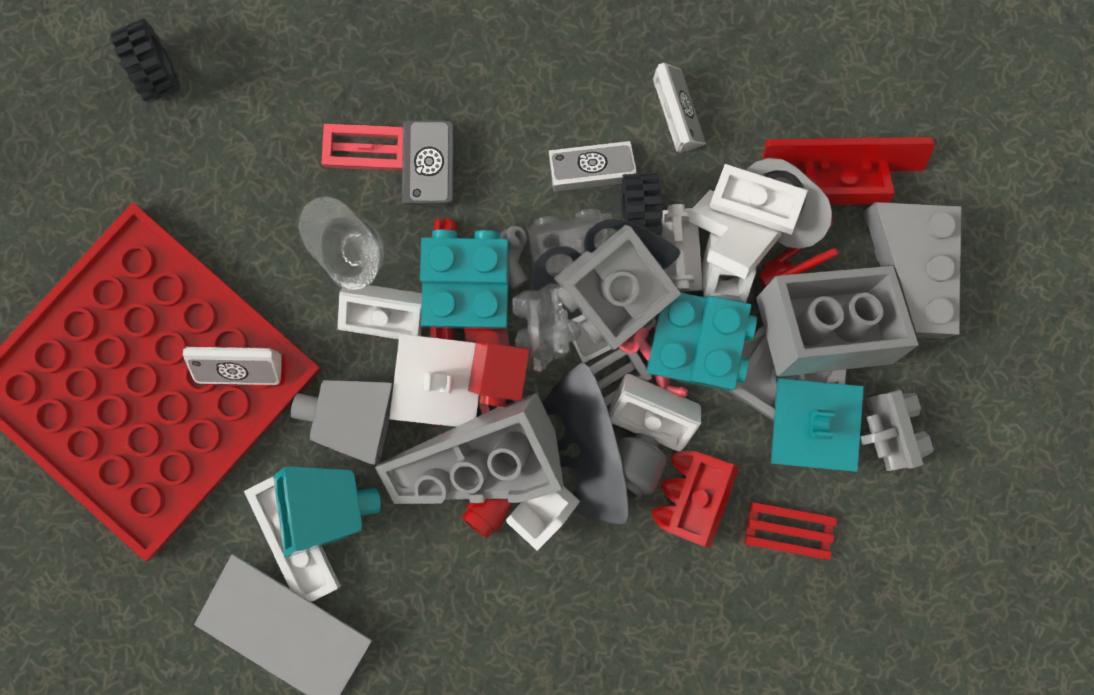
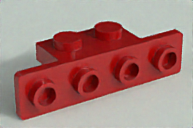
(853, 167)

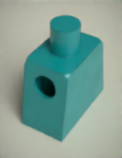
(320, 506)

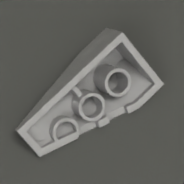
(493, 456)

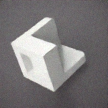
(542, 516)

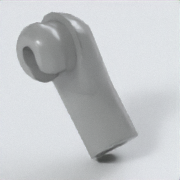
(517, 238)

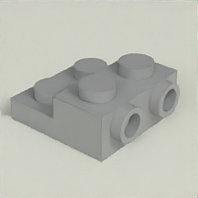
(616, 288)

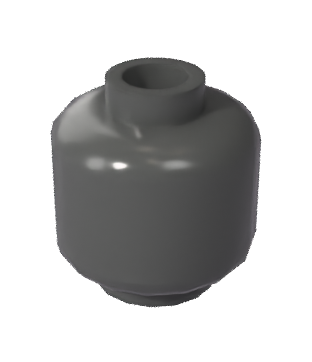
(641, 464)

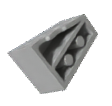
(926, 256)

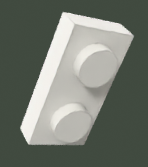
(758, 199)

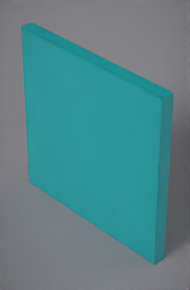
(817, 424)

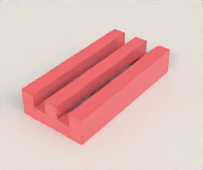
(361, 131)

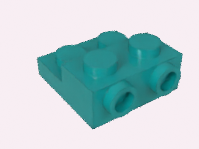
(465, 280)
(702, 341)

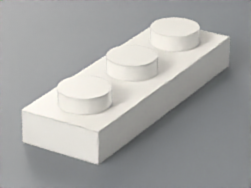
(306, 572)

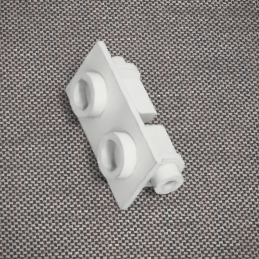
(686, 269)

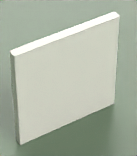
(433, 381)

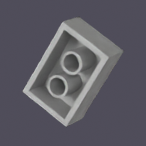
(835, 320)

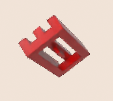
(826, 537)

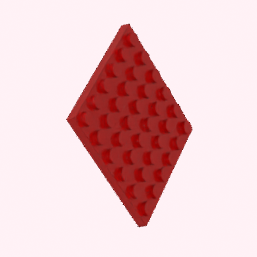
(104, 389)

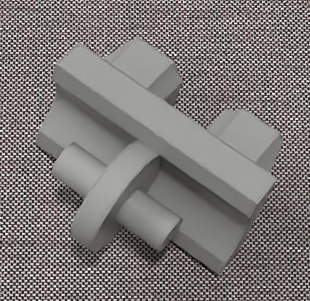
(893, 430)

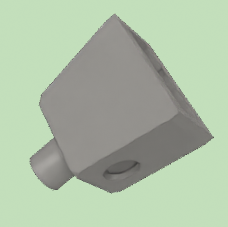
(348, 417)

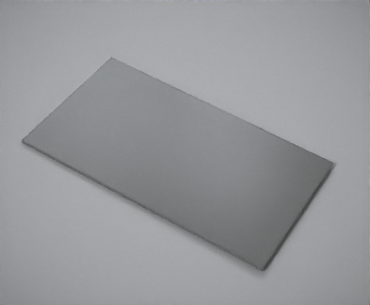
(281, 630)

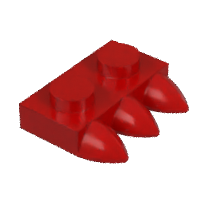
(698, 498)

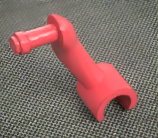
(639, 341)

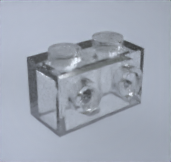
(551, 232)

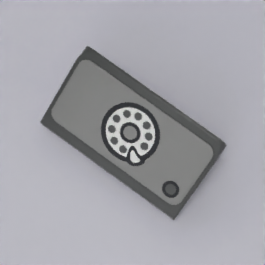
(427, 163)

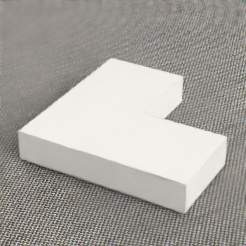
(740, 242)

